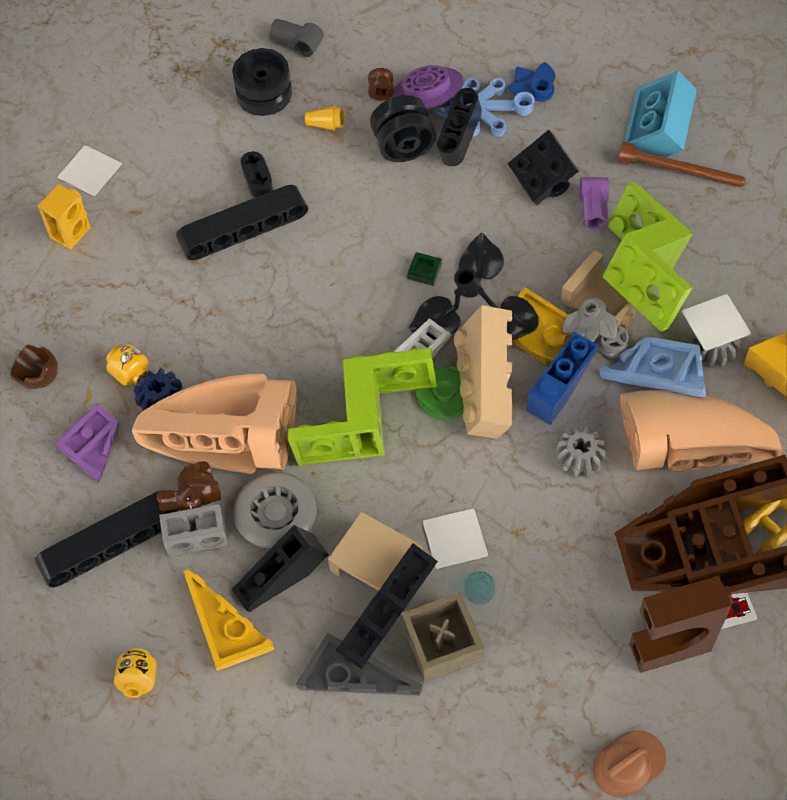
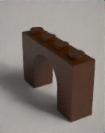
(680, 623)

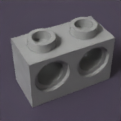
(193, 530)

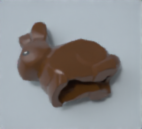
(195, 489)

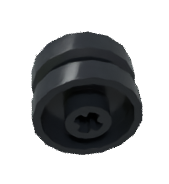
(262, 81)
(402, 128)

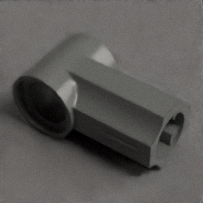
(302, 38)

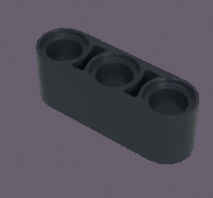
(459, 137)

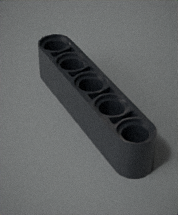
(241, 222)
(101, 541)

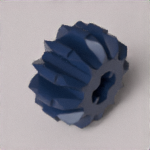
(155, 388)

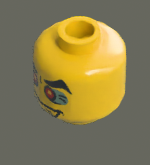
(135, 672)

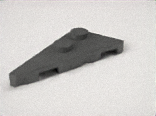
(335, 673)

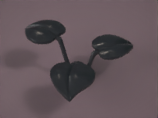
(478, 261)

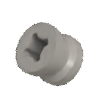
(611, 352)

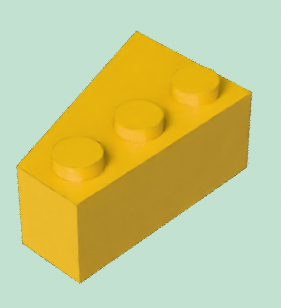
(770, 362)

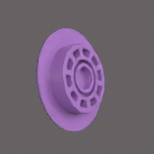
(431, 84)

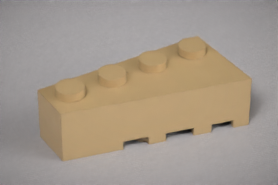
(485, 372)

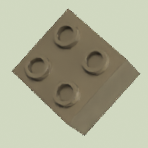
(442, 636)

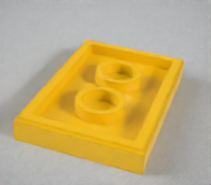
(548, 337)

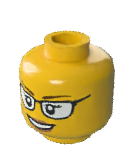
(127, 364)

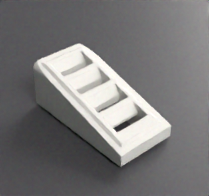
(420, 335)

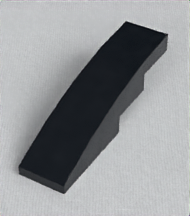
(387, 606)

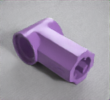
(594, 195)

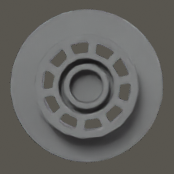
(274, 512)

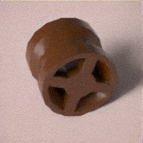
(380, 84)

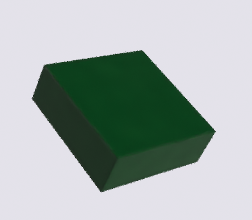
(424, 268)

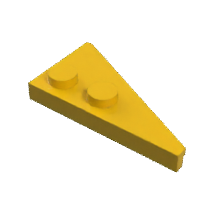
(227, 632)

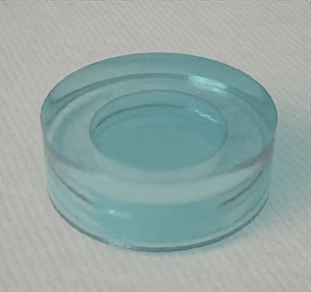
(479, 587)

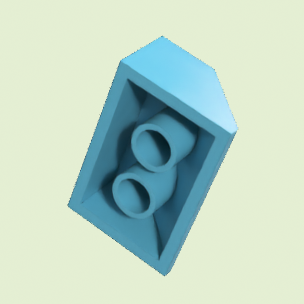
(661, 115)

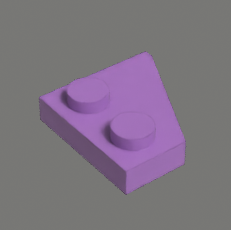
(90, 441)

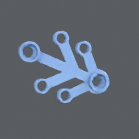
(522, 104)

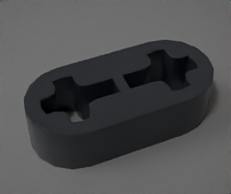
(260, 173)

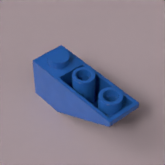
(560, 378)

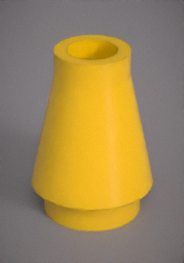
(326, 118)

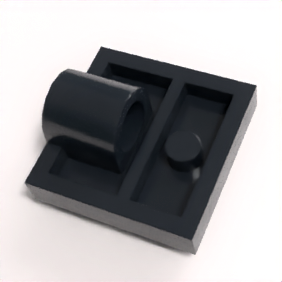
(544, 168)

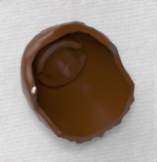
(34, 367)

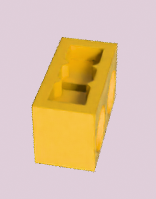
(64, 216)

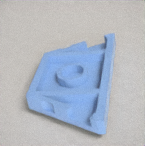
(660, 366)

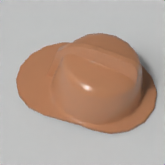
(629, 763)

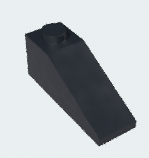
(281, 567)

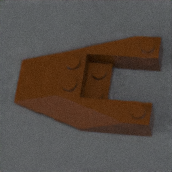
(704, 535)

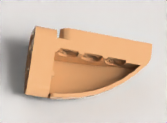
(225, 421)
(692, 432)

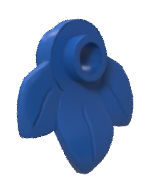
(536, 83)

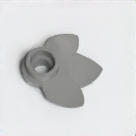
(591, 324)

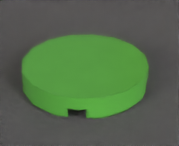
(445, 399)

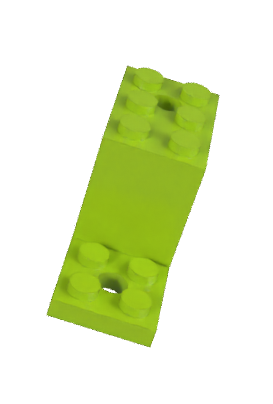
(648, 256)
(364, 382)

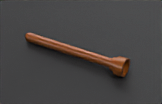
(630, 154)

